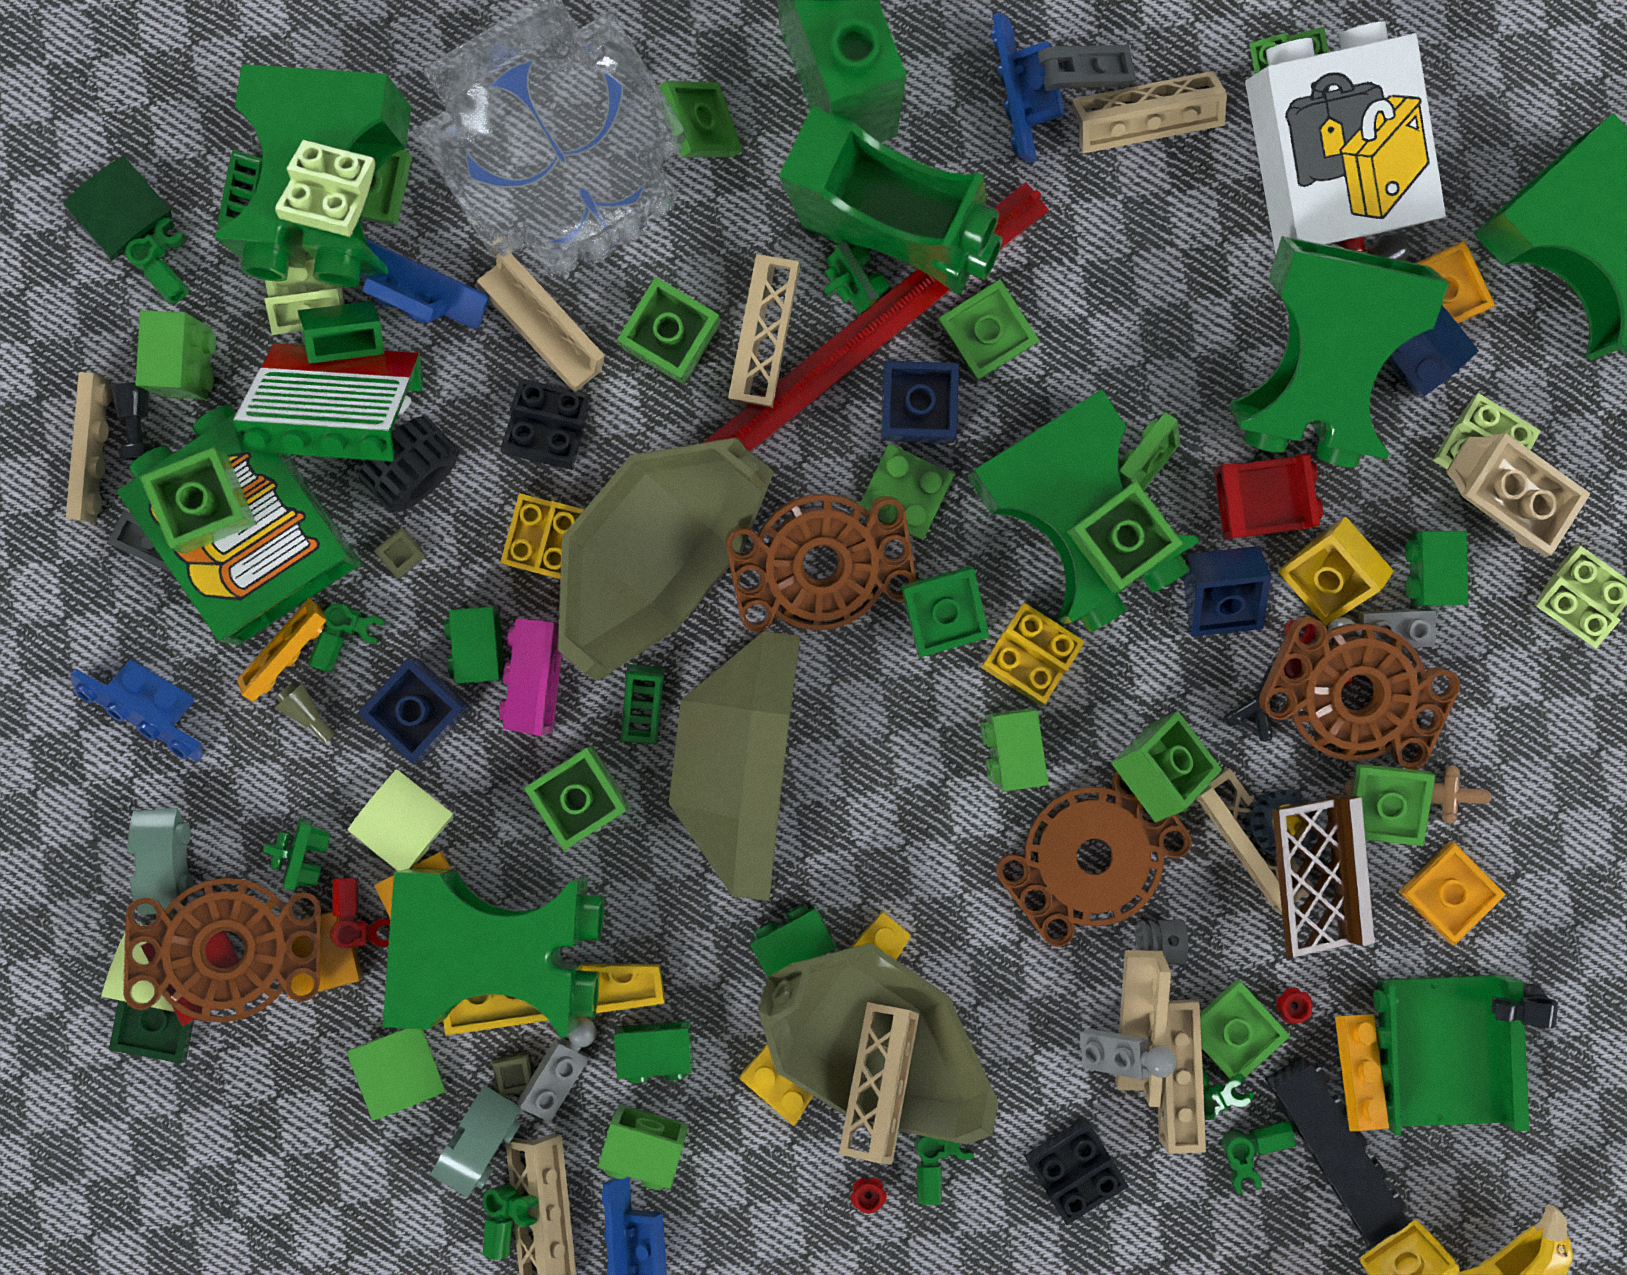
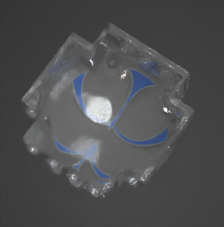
(553, 136)

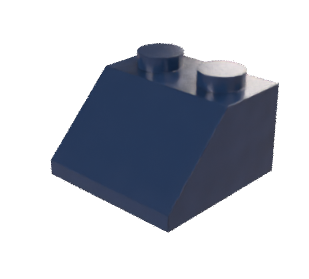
(1432, 355)
(1226, 591)

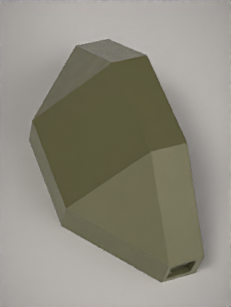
(652, 548)
(734, 761)
(815, 1028)

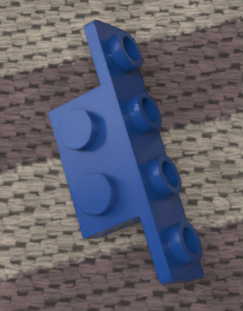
(1023, 77)
(423, 291)
(145, 702)
(632, 1236)

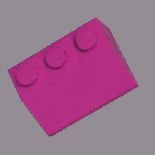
(531, 677)

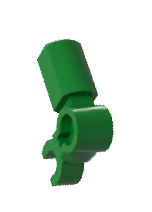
(146, 257)
(329, 643)
(1220, 1097)
(1263, 1140)
(930, 1170)
(503, 1206)

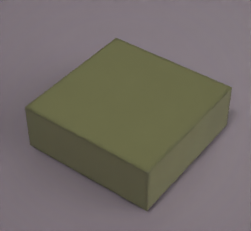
(400, 553)
(512, 1073)

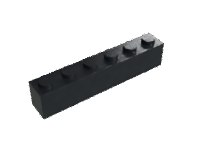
(1338, 1151)

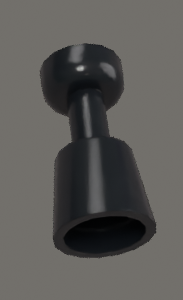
(131, 406)

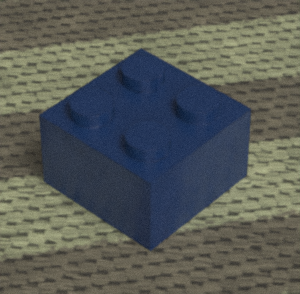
(919, 402)
(414, 710)

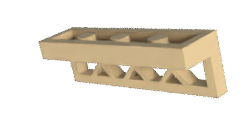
(1152, 114)
(542, 322)
(753, 332)
(1239, 841)
(1145, 1011)
(893, 1084)
(1182, 1097)
(546, 1180)

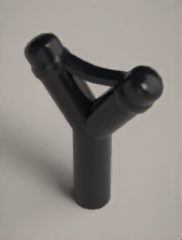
(1252, 707)

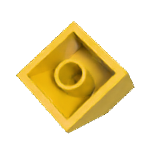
(1336, 571)

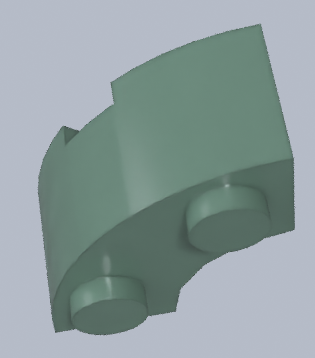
(160, 852)
(476, 1141)

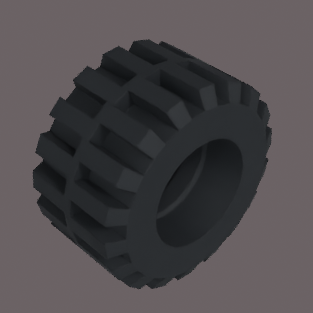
(420, 464)

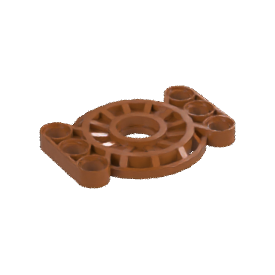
(858, 569)
(1397, 698)
(1057, 868)
(183, 942)

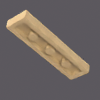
(87, 448)

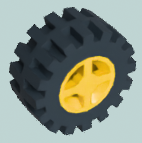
(1262, 824)

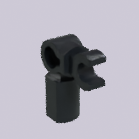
(1532, 1009)

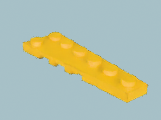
(619, 989)
(761, 1075)

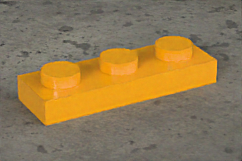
(281, 650)
(1361, 1072)

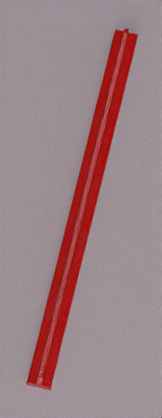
(866, 335)

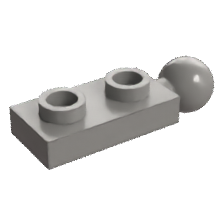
(1414, 625)
(1124, 1055)
(557, 1072)

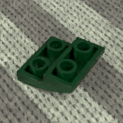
(116, 207)

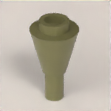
(300, 707)

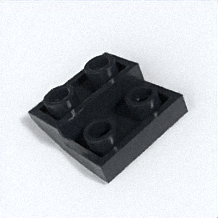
(546, 424)
(1076, 1171)

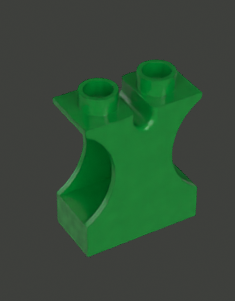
(325, 107)
(881, 200)
(1577, 228)
(1343, 323)
(1057, 482)
(458, 947)

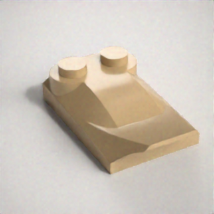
(1517, 490)

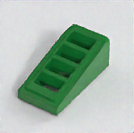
(235, 176)
(647, 673)

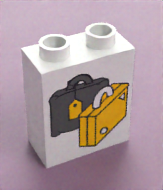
(1345, 137)

